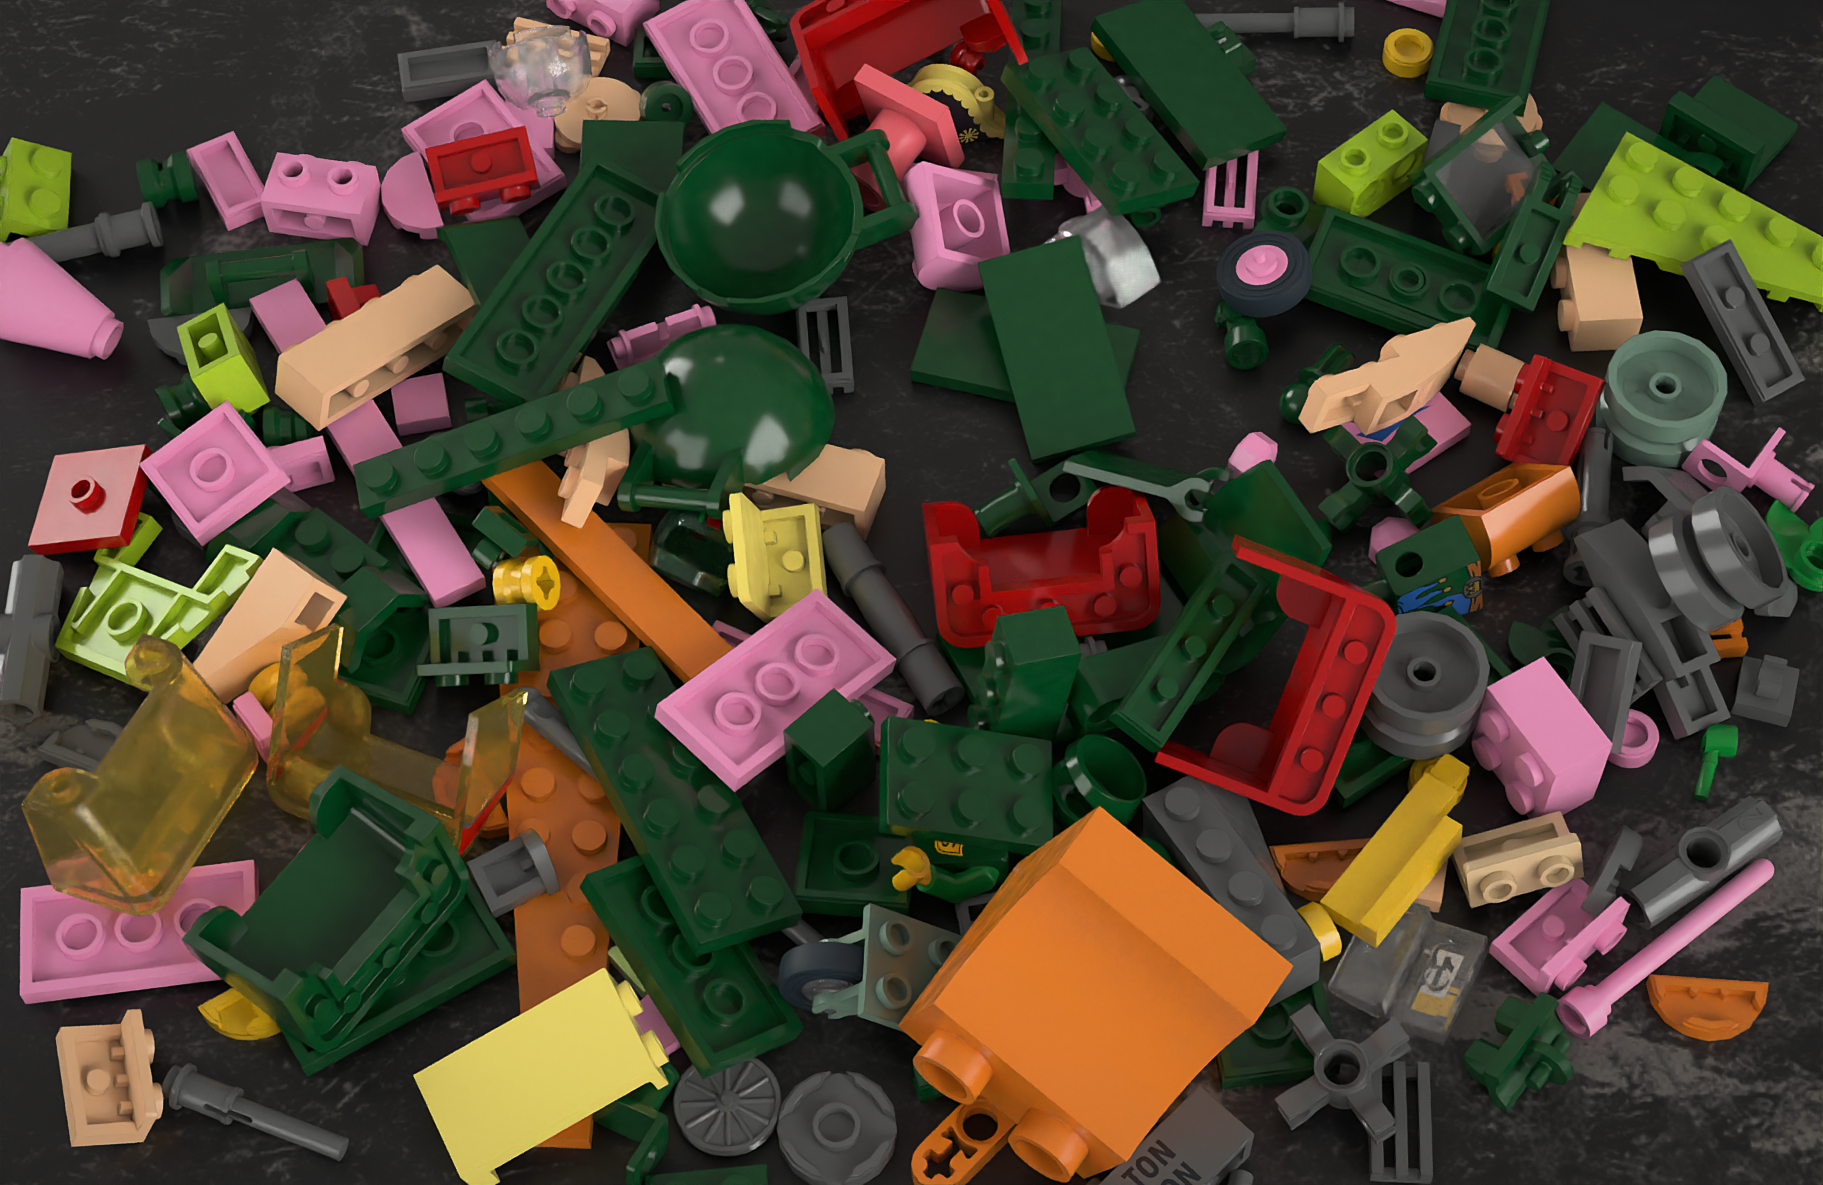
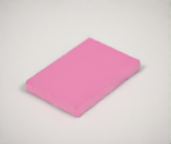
(476, 114)

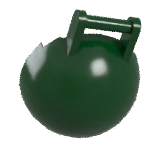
(773, 214)
(741, 416)

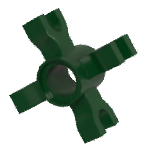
(1391, 489)

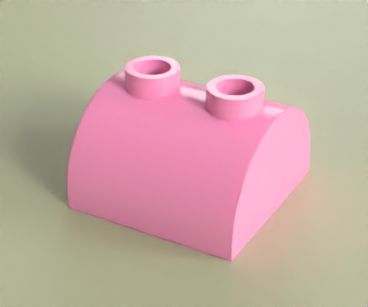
(956, 226)

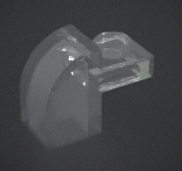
(1115, 256)

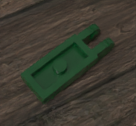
(1532, 242)

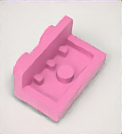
(1556, 938)

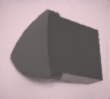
(515, 872)

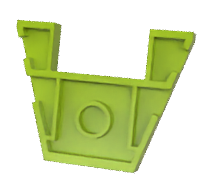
(133, 602)

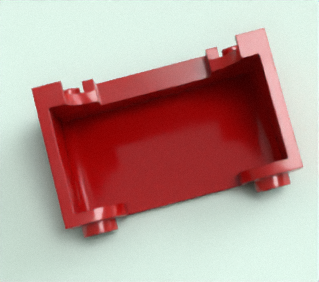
(1097, 572)

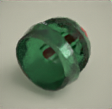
(692, 551)

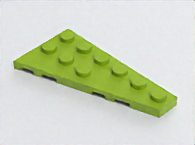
(1673, 212)

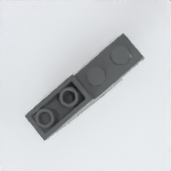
(1679, 649)

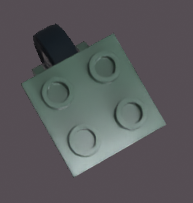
(868, 971)

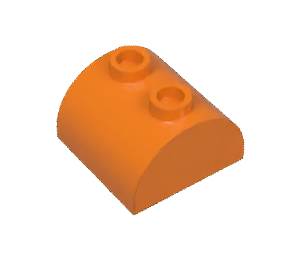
(1514, 511)

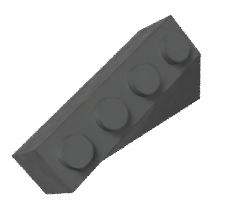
(1225, 855)

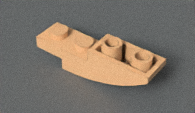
(1388, 391)
(593, 466)

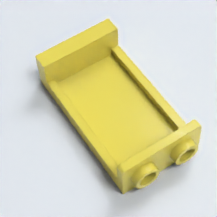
(540, 1074)

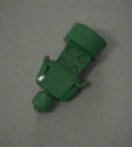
(1244, 342)

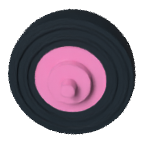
(1264, 273)

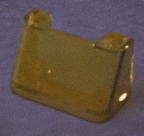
(154, 798)

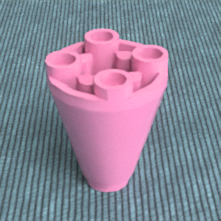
(49, 307)

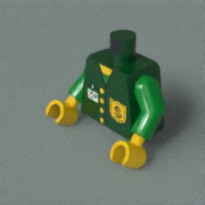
(950, 869)

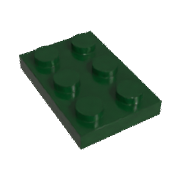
(965, 785)

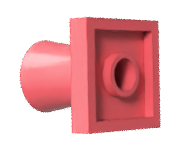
(913, 127)

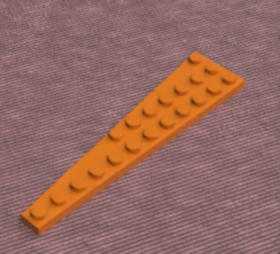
(560, 933)

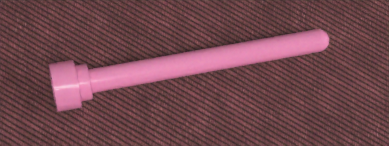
(1587, 1008)

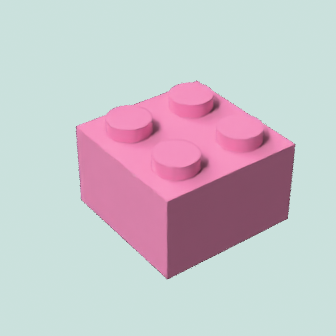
(1540, 742)

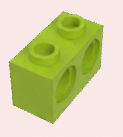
(1370, 166)

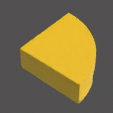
(237, 1017)

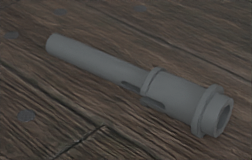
(1303, 22)
(225, 1103)

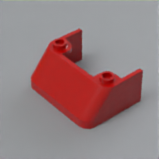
(889, 36)
(1323, 699)

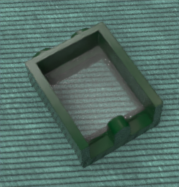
(1481, 178)

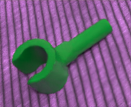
(1718, 741)

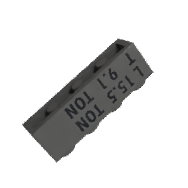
(1191, 1146)

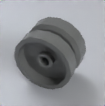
(1718, 559)
(1427, 687)

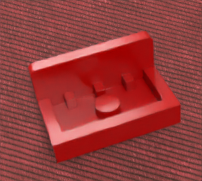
(483, 170)
(1548, 414)

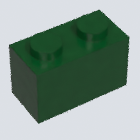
(831, 752)

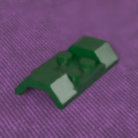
(333, 553)

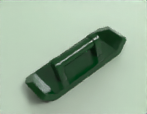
(484, 251)
(234, 277)

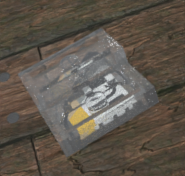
(1414, 973)

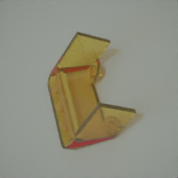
(328, 723)

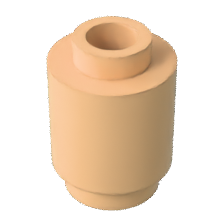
(1489, 376)

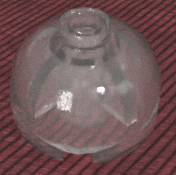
(543, 69)

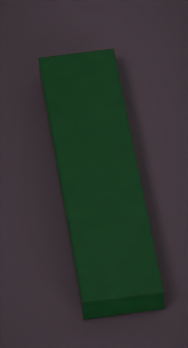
(1189, 652)

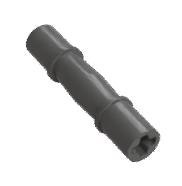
(891, 619)

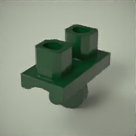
(1529, 1054)

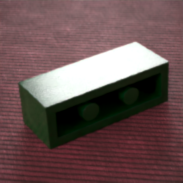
(1026, 674)

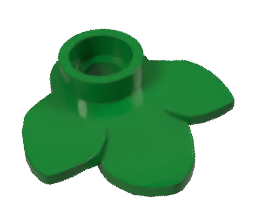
(1799, 545)

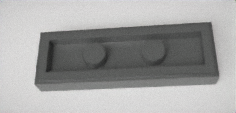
(1742, 322)

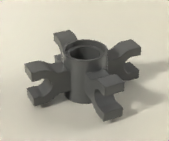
(1308, 1097)

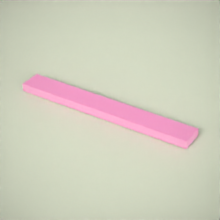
(418, 530)

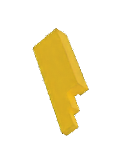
(1400, 856)

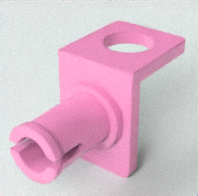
(1763, 472)

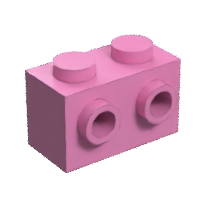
(321, 198)

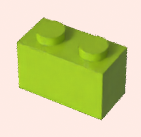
(222, 361)

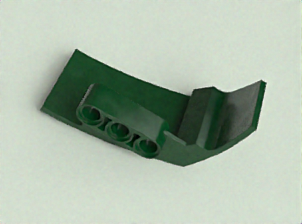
(1252, 506)

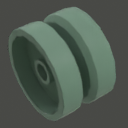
(1661, 398)

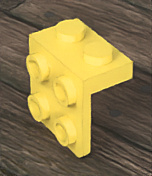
(774, 555)

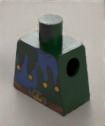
(1430, 571)

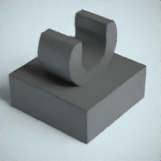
(1765, 690)

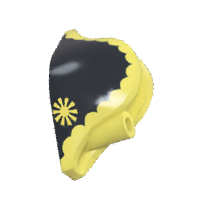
(968, 100)

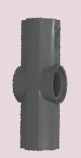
(29, 636)
(1722, 844)

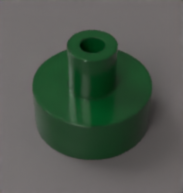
(666, 103)

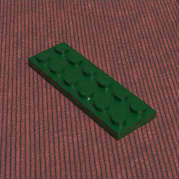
(560, 287)
(672, 805)

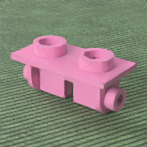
(645, 341)

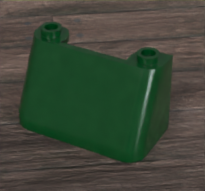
(339, 913)

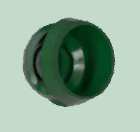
(1094, 775)

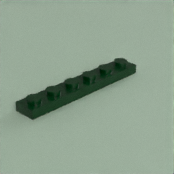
(1027, 150)
(513, 438)

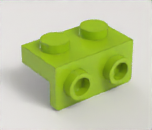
(33, 189)

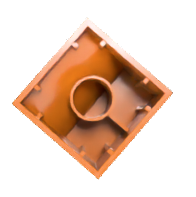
(1089, 997)

